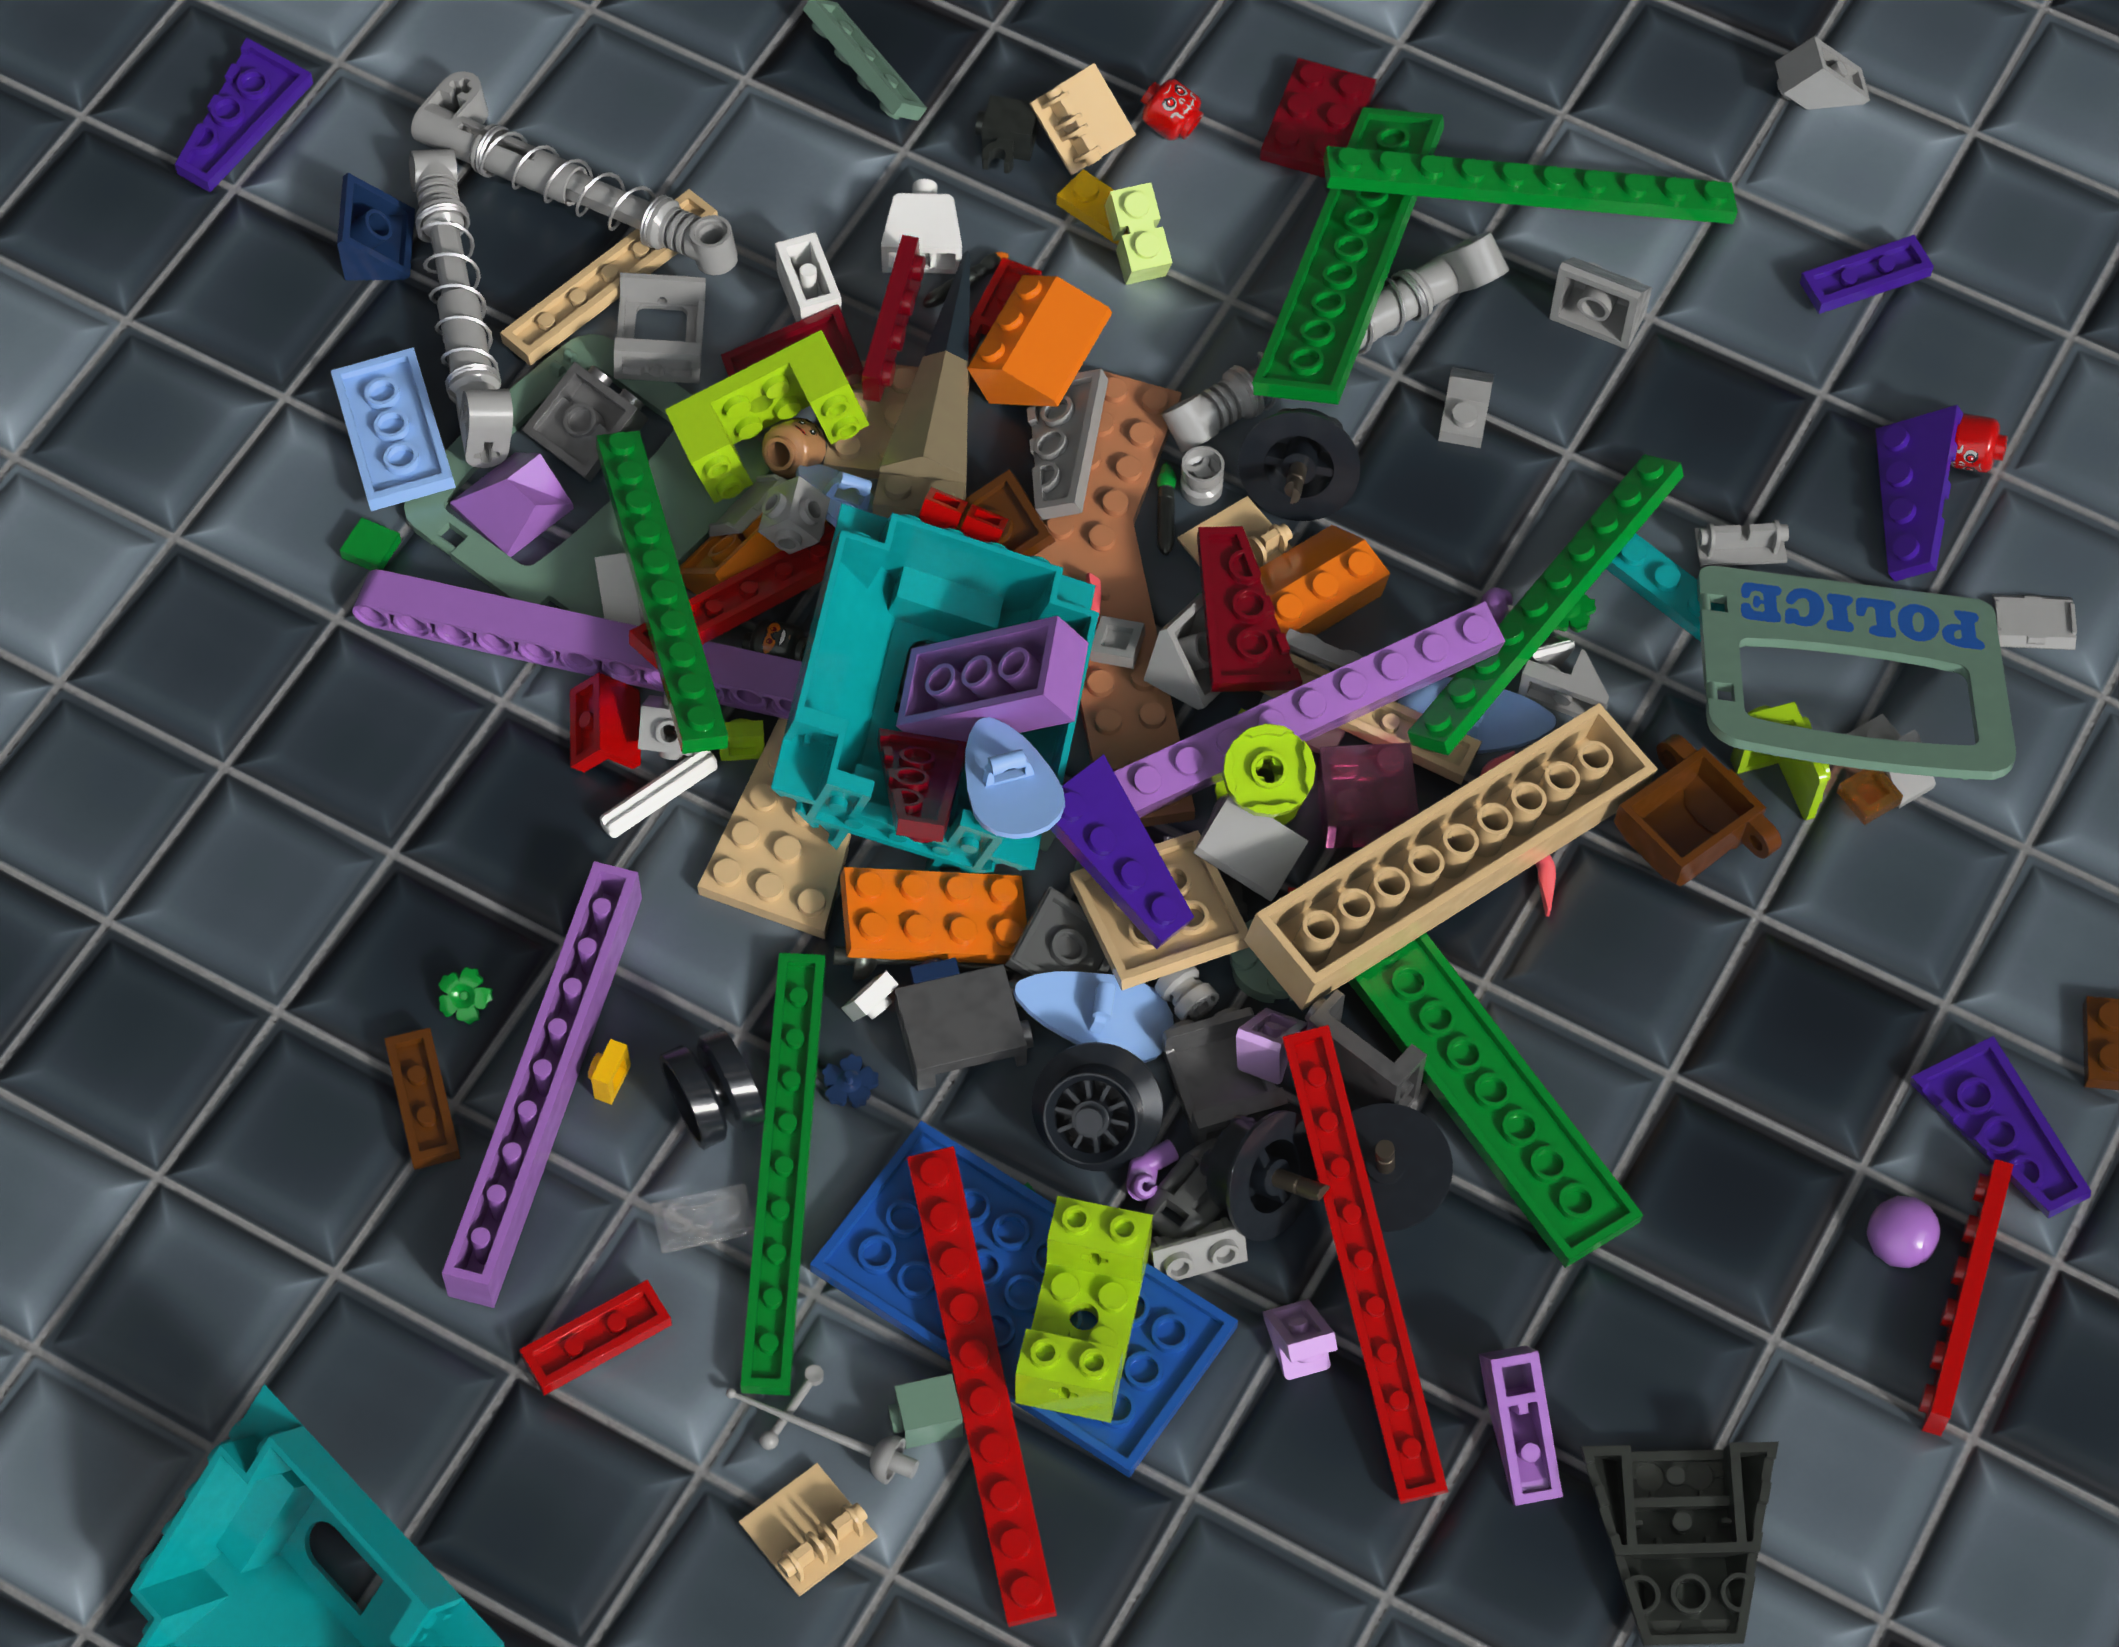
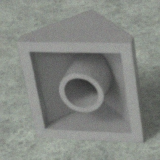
(1181, 658)
(1249, 847)

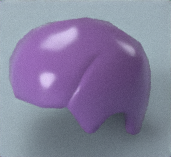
(1903, 1231)

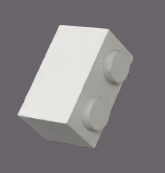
(806, 276)

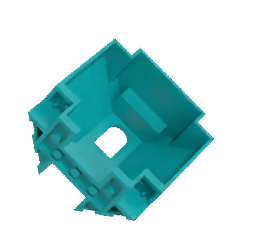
(879, 596)
(242, 1563)

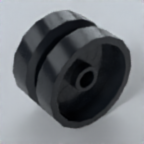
(712, 1088)

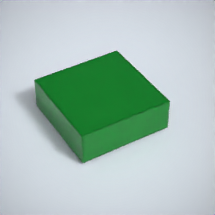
(370, 545)

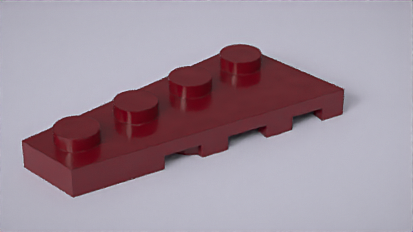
(893, 318)
(1239, 617)
(920, 781)

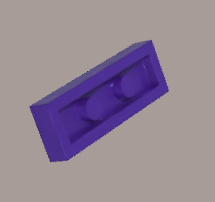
(1866, 274)

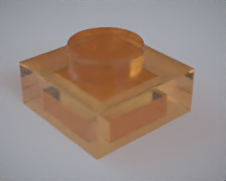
(1869, 794)

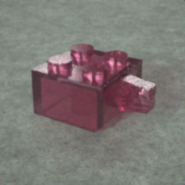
(1365, 792)

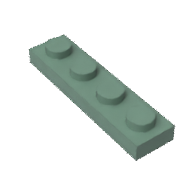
(859, 53)

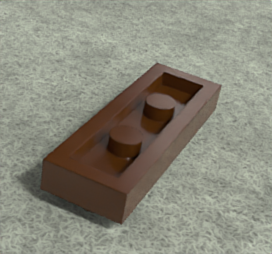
(422, 1098)

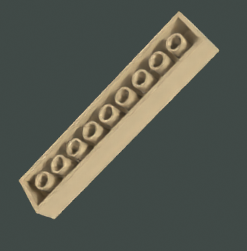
(1448, 856)

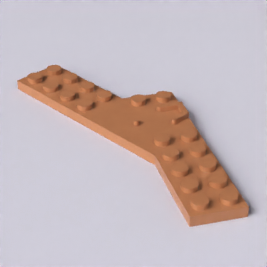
(1118, 708)

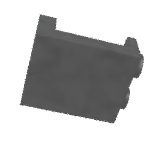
(961, 1023)
(1366, 1071)
(1207, 1078)

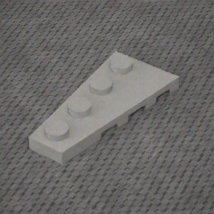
(1065, 445)

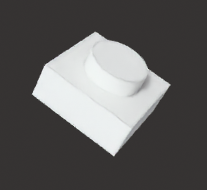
(871, 998)

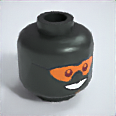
(776, 639)

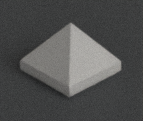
(1554, 651)

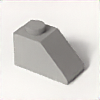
(1820, 77)

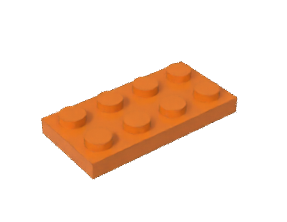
(931, 914)

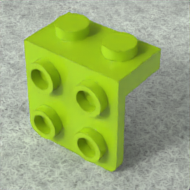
(1805, 778)

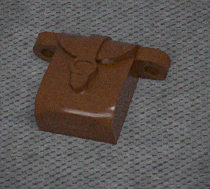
(1693, 814)

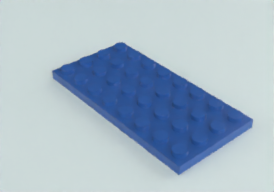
(885, 1266)

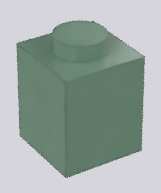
(926, 1411)

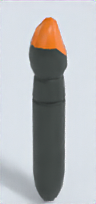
(977, 273)

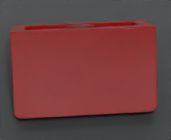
(604, 723)

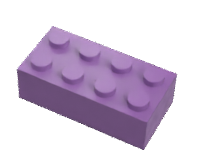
(1014, 674)

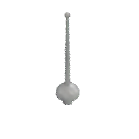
(885, 1457)

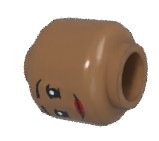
(792, 445)

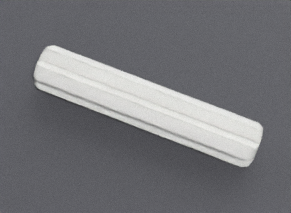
(657, 793)

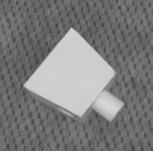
(932, 220)

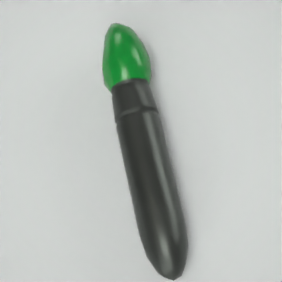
(1165, 509)

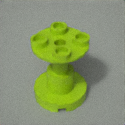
(1268, 772)

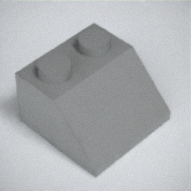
(1599, 302)

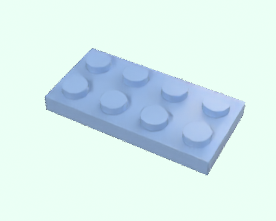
(392, 429)

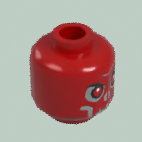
(1171, 109)
(1979, 443)

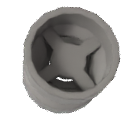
(1202, 475)
(1187, 993)

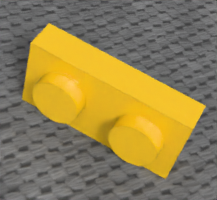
(1085, 200)

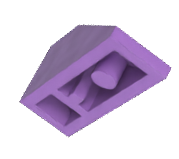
(1521, 1423)

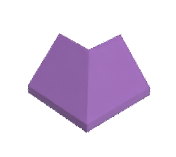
(514, 502)

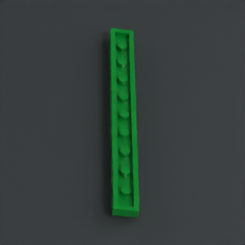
(1529, 185)
(662, 593)
(1547, 603)
(783, 1176)

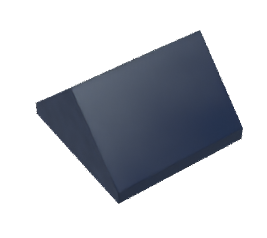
(373, 233)

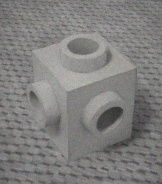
(794, 515)
(658, 730)

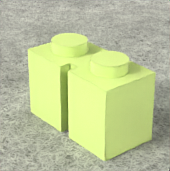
(1144, 250)

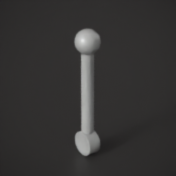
(813, 1376)

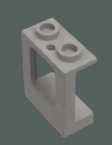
(659, 358)

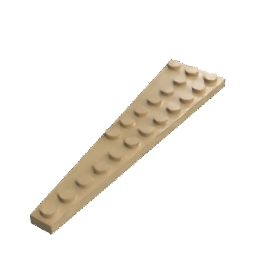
(773, 858)

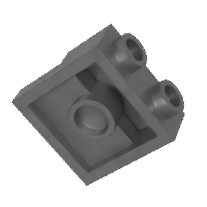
(580, 410)

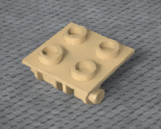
(1082, 119)
(1265, 539)
(808, 1529)

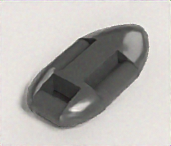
(1186, 1194)

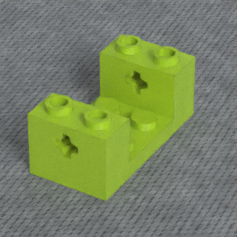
(758, 398)
(1092, 1266)

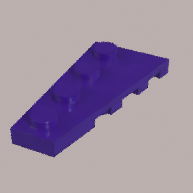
(247, 107)
(1914, 484)
(1119, 854)
(2000, 1118)

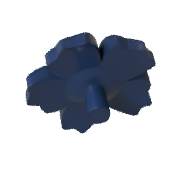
(849, 1082)

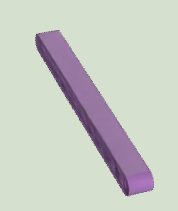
(560, 639)

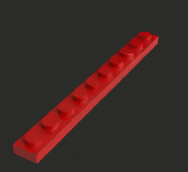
(1365, 1266)
(982, 1388)

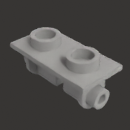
(1742, 544)
(1211, 1249)

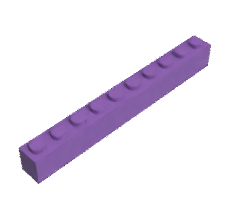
(1317, 705)
(542, 1086)

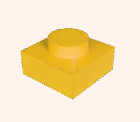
(609, 1071)

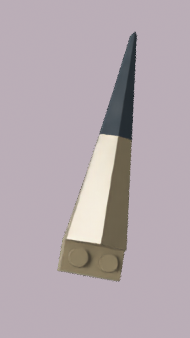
(932, 428)

